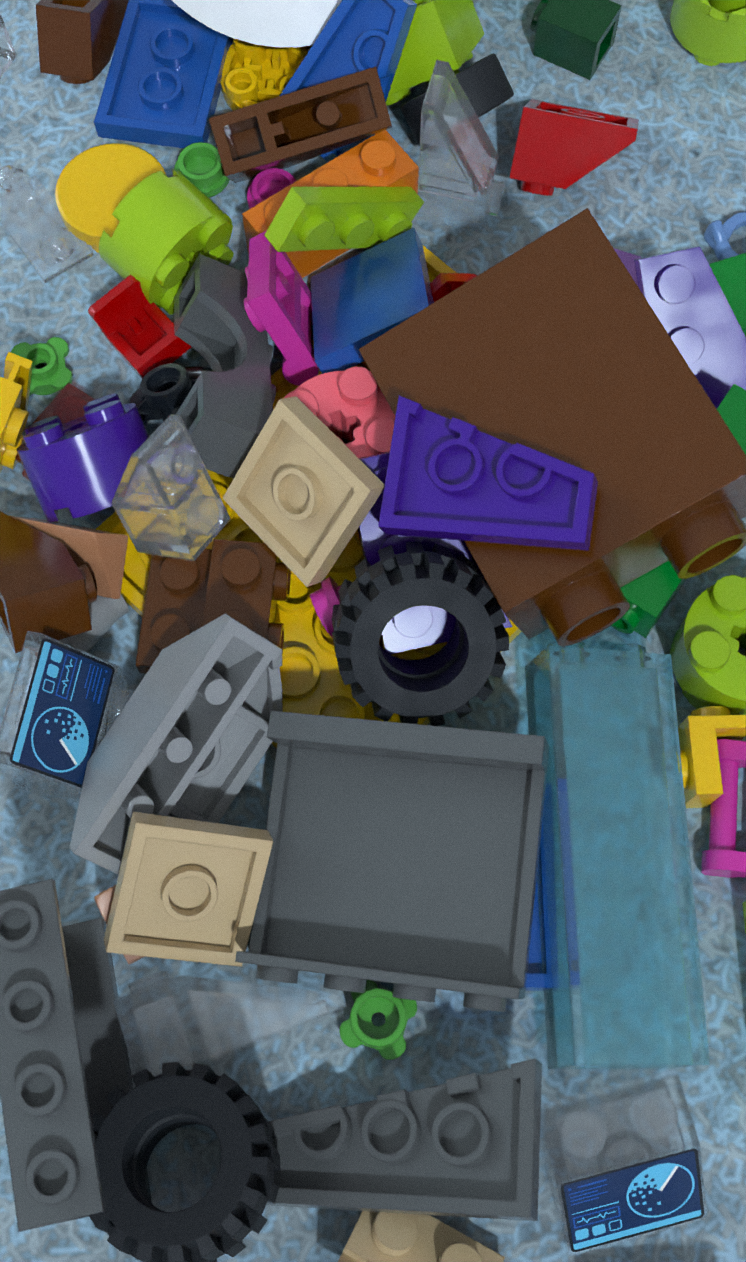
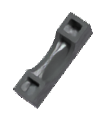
(237, 397)

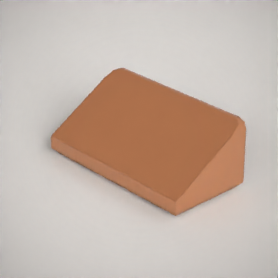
(98, 549)

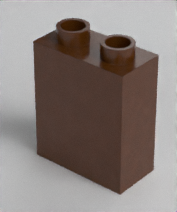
(579, 367)

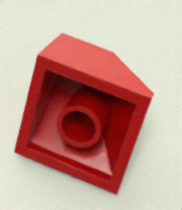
(565, 143)

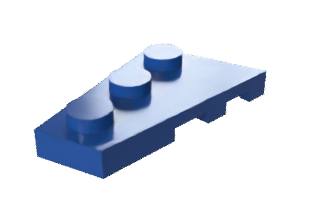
(356, 39)

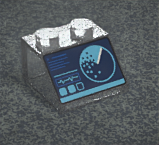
(57, 716)
(622, 1162)

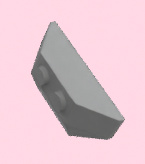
(181, 737)

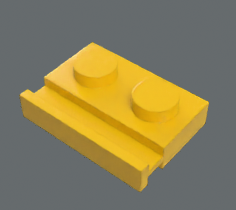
(13, 406)

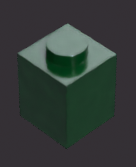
(575, 33)

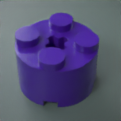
(82, 459)

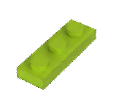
(342, 217)

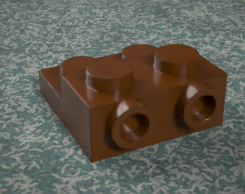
(229, 579)

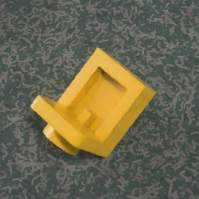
(700, 751)

